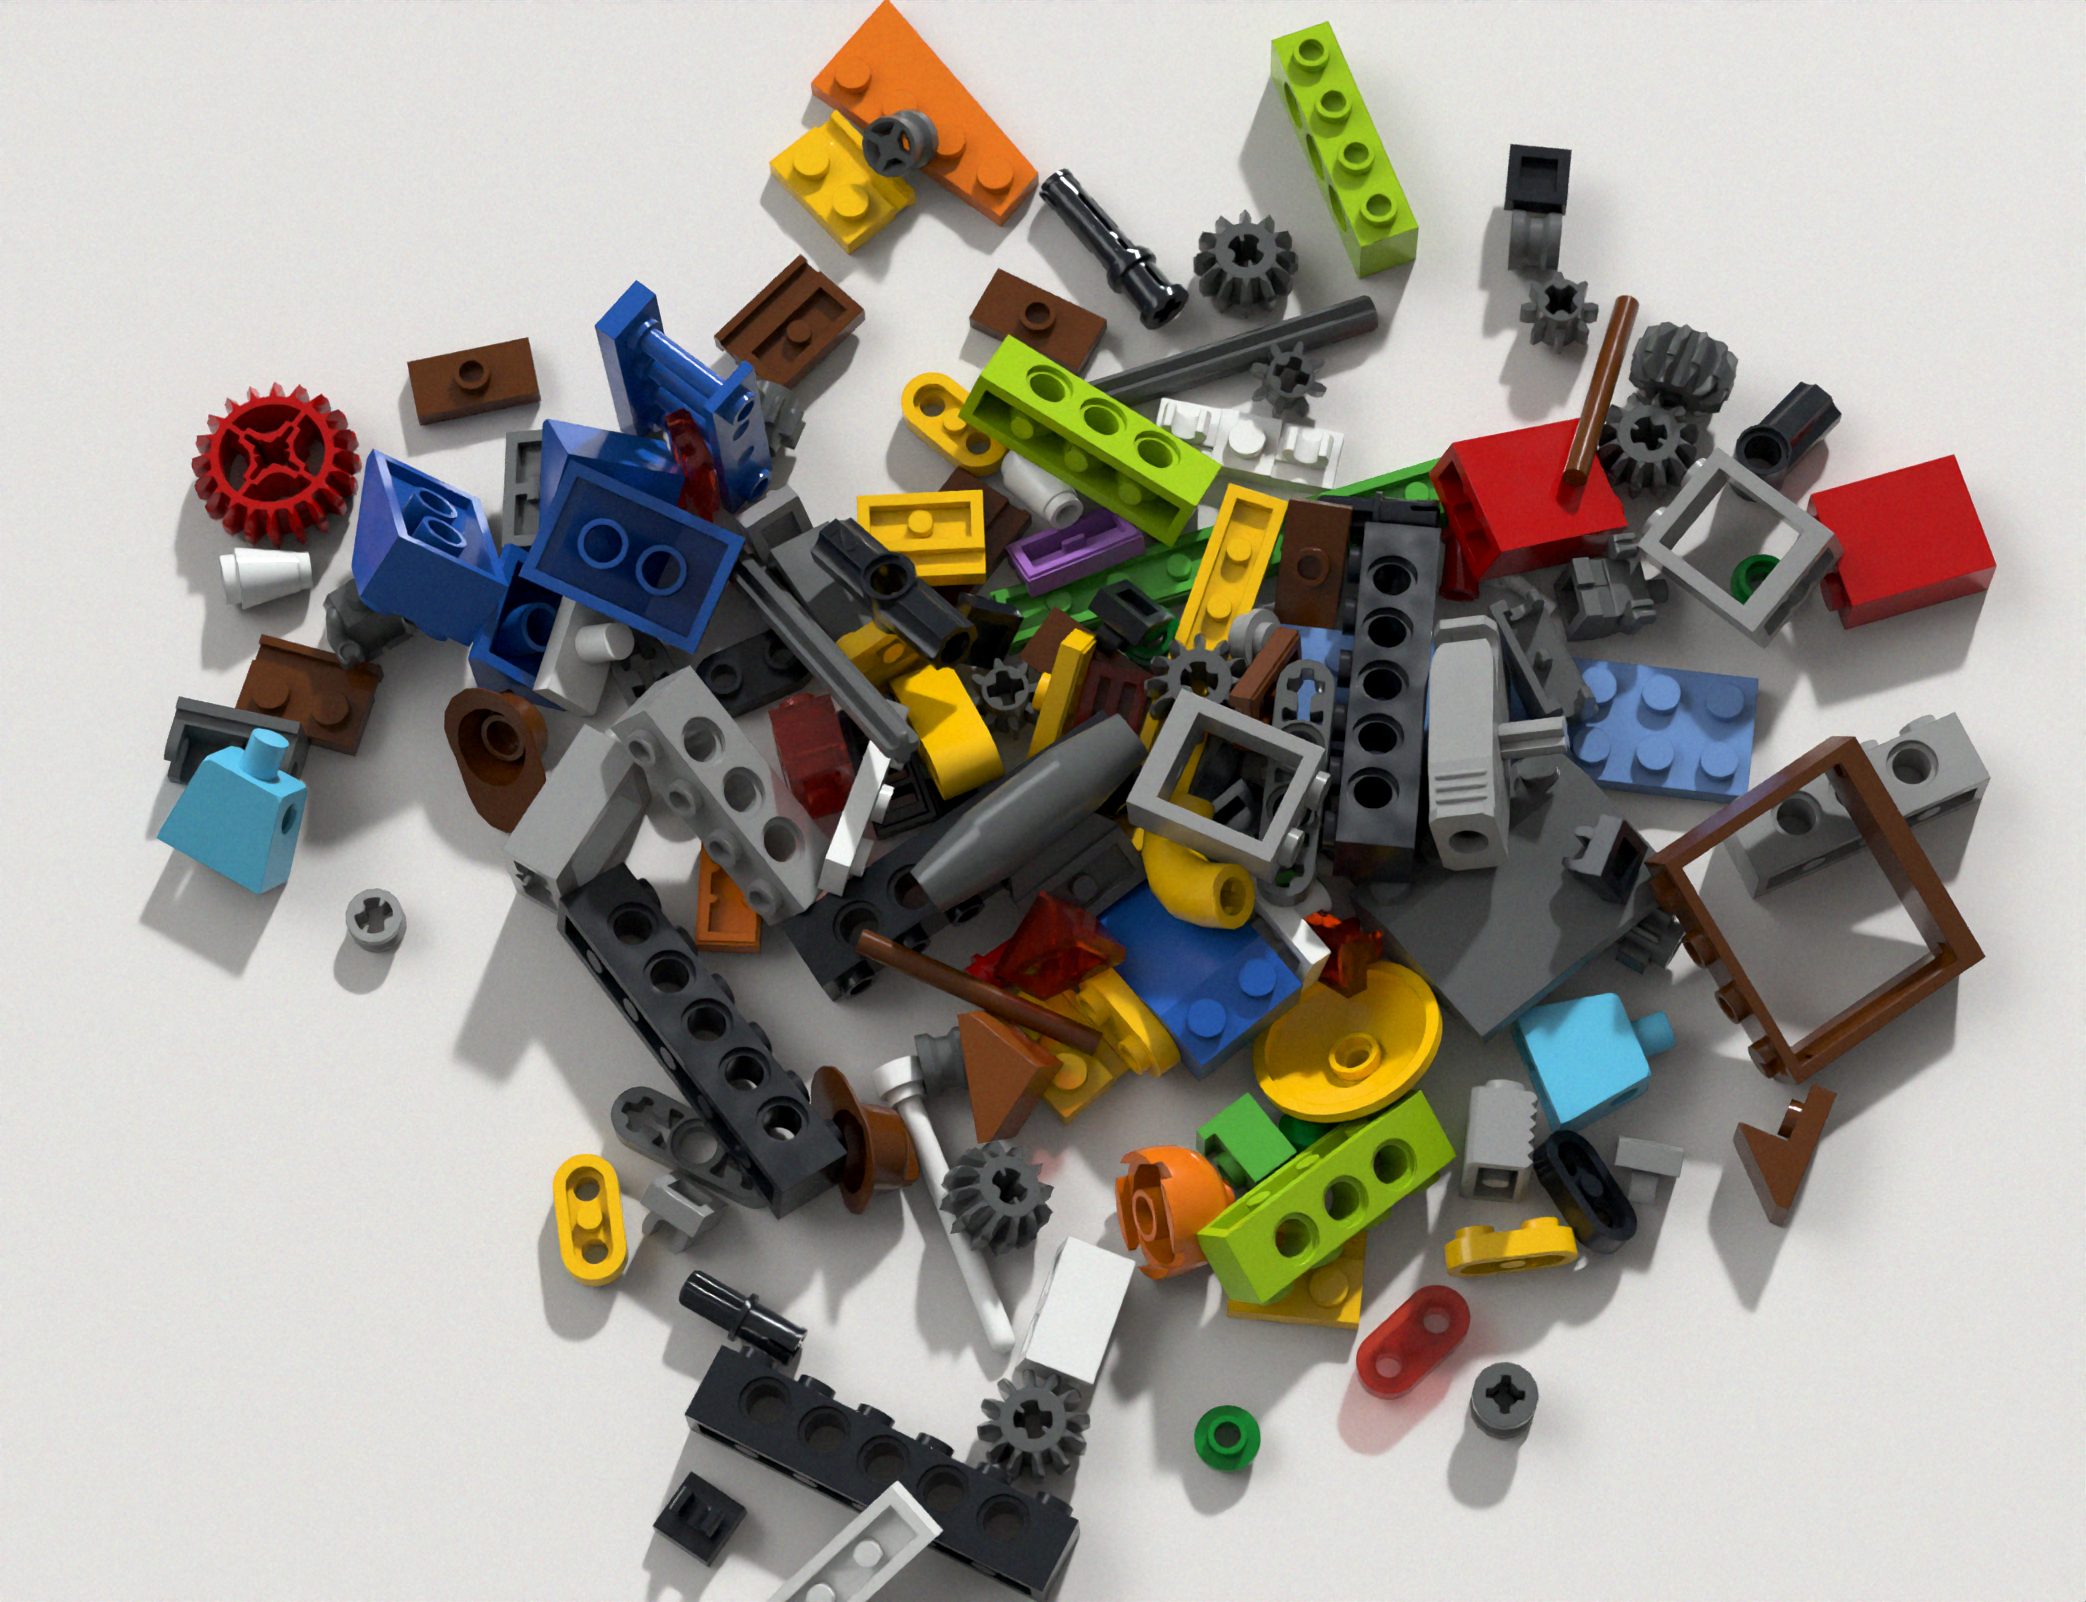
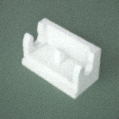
(1075, 1313)

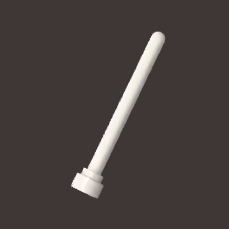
(903, 1087)

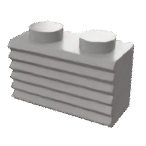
(1499, 1142)

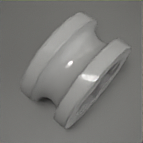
(358, 914)

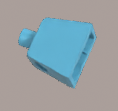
(241, 813)
(1588, 1056)

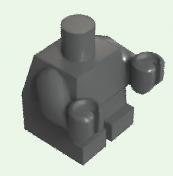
(1608, 593)
(358, 631)

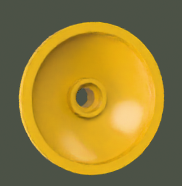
(1350, 1055)

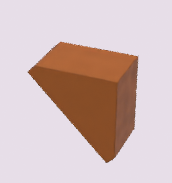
(1003, 1072)

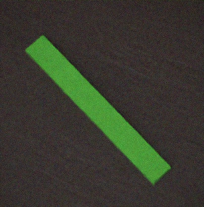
(1170, 572)

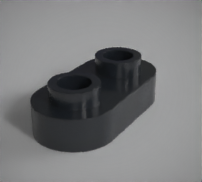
(756, 674)
(1584, 1192)

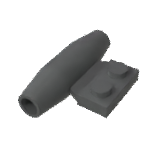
(1046, 830)

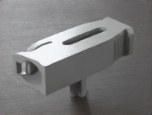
(1474, 743)

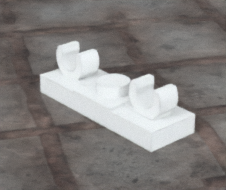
(1257, 446)

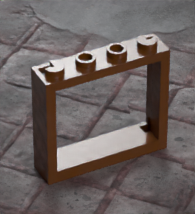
(1904, 865)

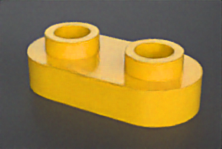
(947, 432)
(1142, 1038)
(590, 1222)
(1536, 1246)

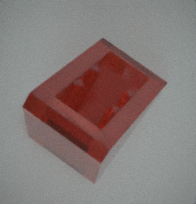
(1056, 949)

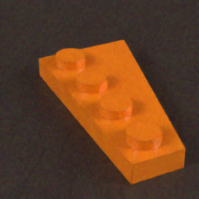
(893, 70)

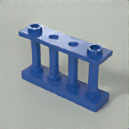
(657, 377)

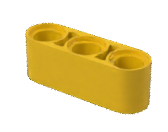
(950, 730)

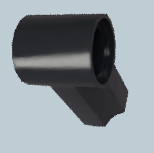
(1787, 434)

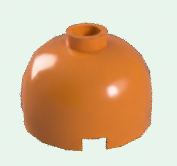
(1164, 1205)

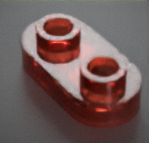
(1410, 1343)

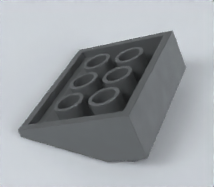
(1512, 931)

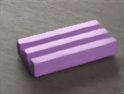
(1072, 553)

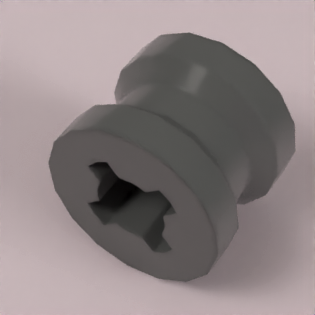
(886, 150)
(1535, 241)
(941, 1062)
(1502, 1414)

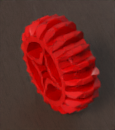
(297, 426)

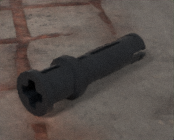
(1128, 266)

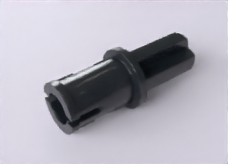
(1389, 510)
(742, 1317)

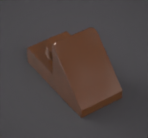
(1778, 1164)

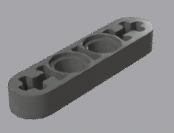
(1280, 775)

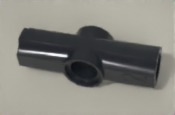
(913, 613)

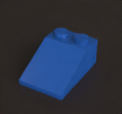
(425, 552)
(632, 557)
(1200, 982)

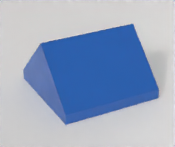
(625, 457)
(516, 634)

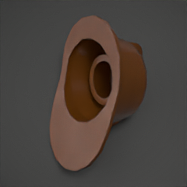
(498, 752)
(877, 1140)

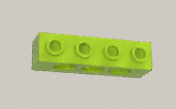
(1343, 150)
(1089, 440)
(1242, 1236)

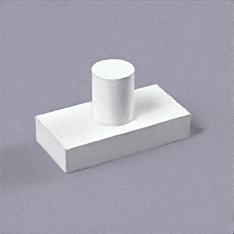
(580, 657)
(1290, 935)

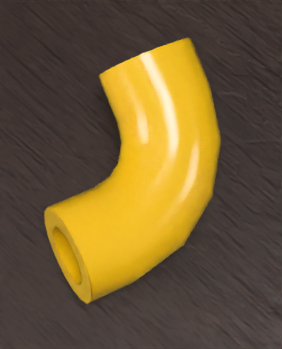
(1190, 884)

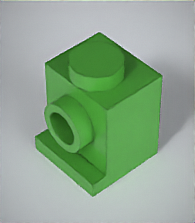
(1245, 1144)

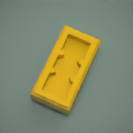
(1060, 692)

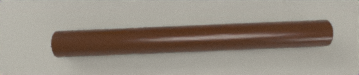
(1601, 391)
(978, 992)

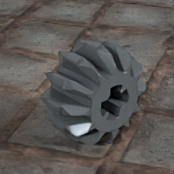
(1245, 284)
(1684, 368)
(1661, 432)
(1193, 665)
(996, 1198)
(1053, 1412)

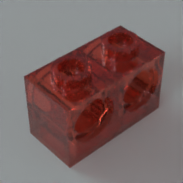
(812, 753)

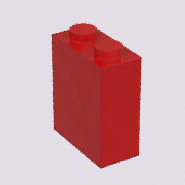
(1515, 507)
(1905, 542)

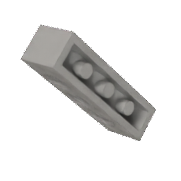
(1935, 748)
(726, 794)

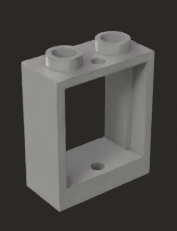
(1786, 584)
(1149, 799)
(577, 819)

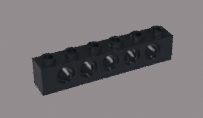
(1382, 840)
(825, 927)
(779, 1170)
(740, 1379)

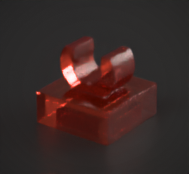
(1349, 950)

